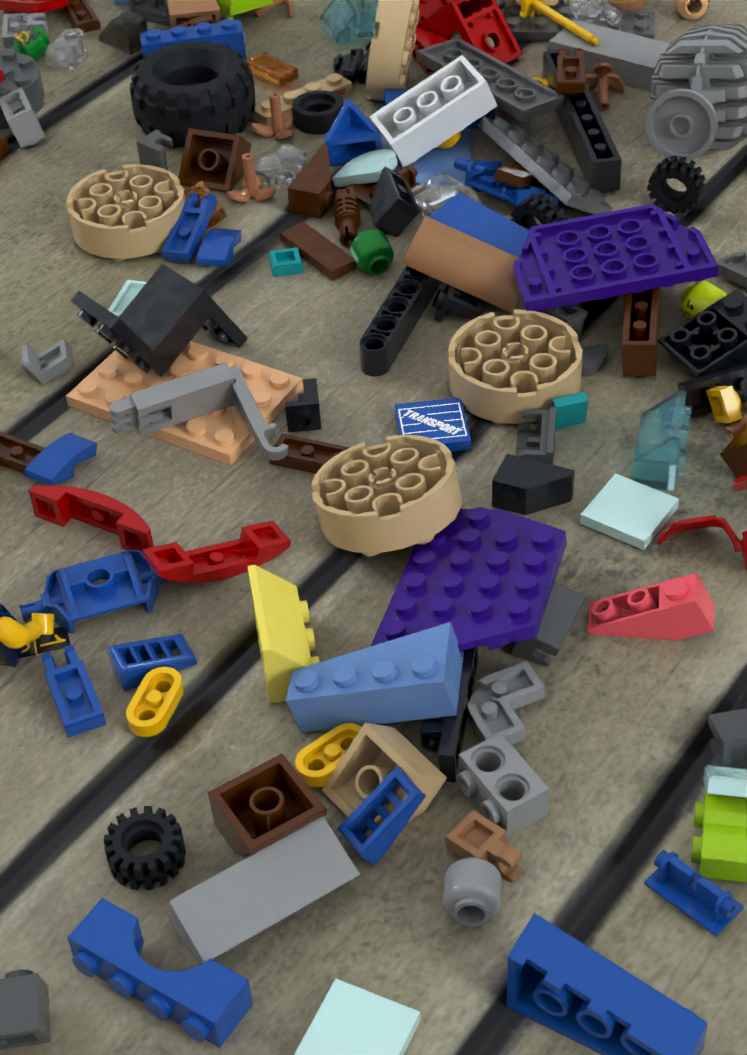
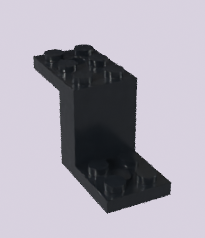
(159, 321)

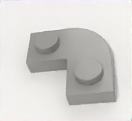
(496, 698)

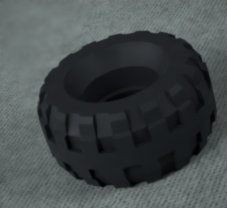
(192, 88)

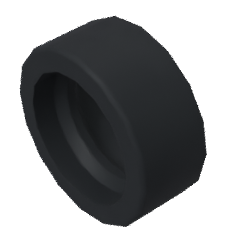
(316, 111)

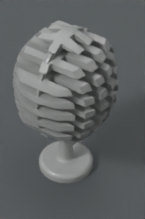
(700, 92)

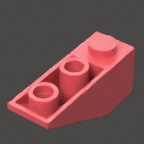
(658, 611)

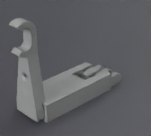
(191, 398)

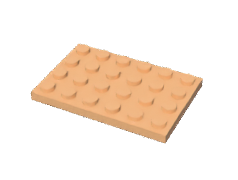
(214, 435)

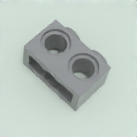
(21, 118)
(503, 784)

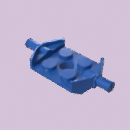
(481, 178)
(75, 598)

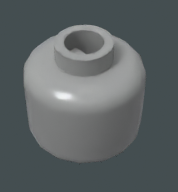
(472, 891)

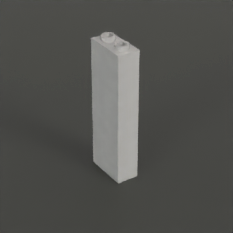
(629, 54)

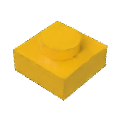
(724, 404)

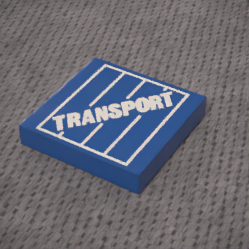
(437, 420)

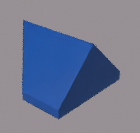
(351, 135)

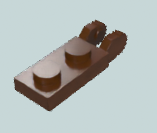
(570, 72)

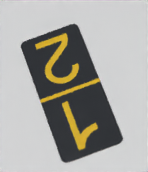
(47, 643)

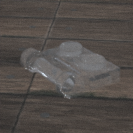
(593, 10)
(439, 191)

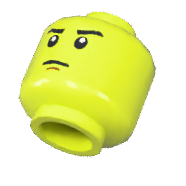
(699, 297)

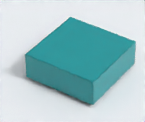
(285, 262)
(570, 409)

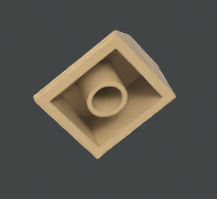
(369, 761)

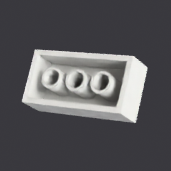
(434, 110)

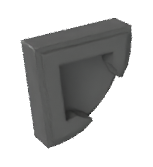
(593, 358)

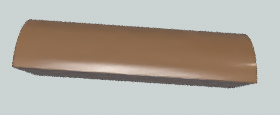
(464, 263)

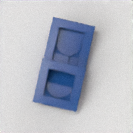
(218, 247)
(59, 458)

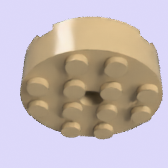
(391, 47)
(125, 211)
(513, 364)
(387, 494)

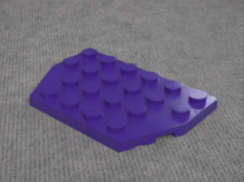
(609, 257)
(481, 574)

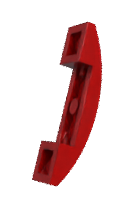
(62, 503)
(219, 561)

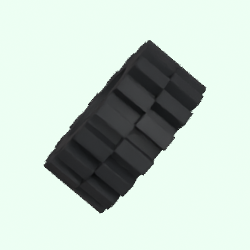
(683, 172)
(537, 207)
(146, 867)

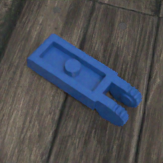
(189, 228)
(73, 693)

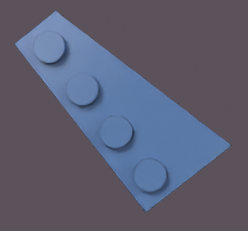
(381, 683)

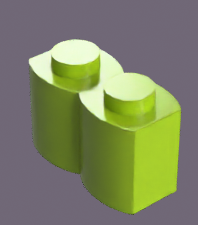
(723, 838)

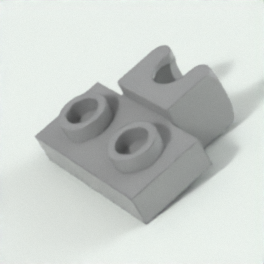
(15, 22)

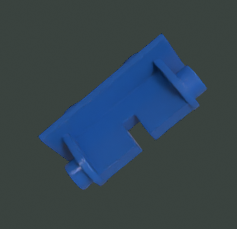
(692, 893)

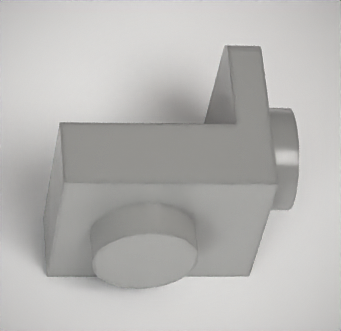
(48, 364)

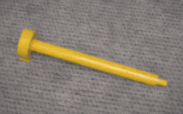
(528, 8)

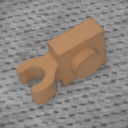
(485, 840)

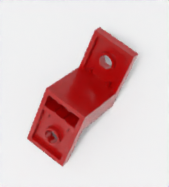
(474, 22)

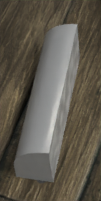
(261, 891)

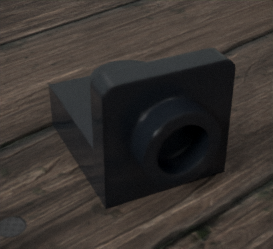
(457, 302)
(304, 413)

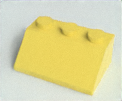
(280, 630)

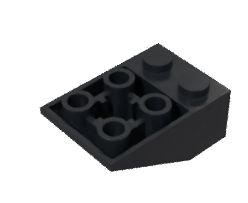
(712, 338)

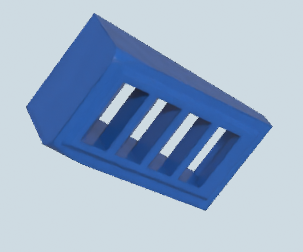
(130, 657)
(363, 816)

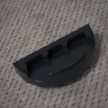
(348, 64)

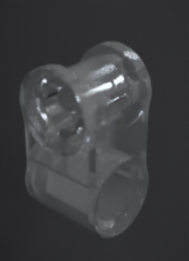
(66, 50)

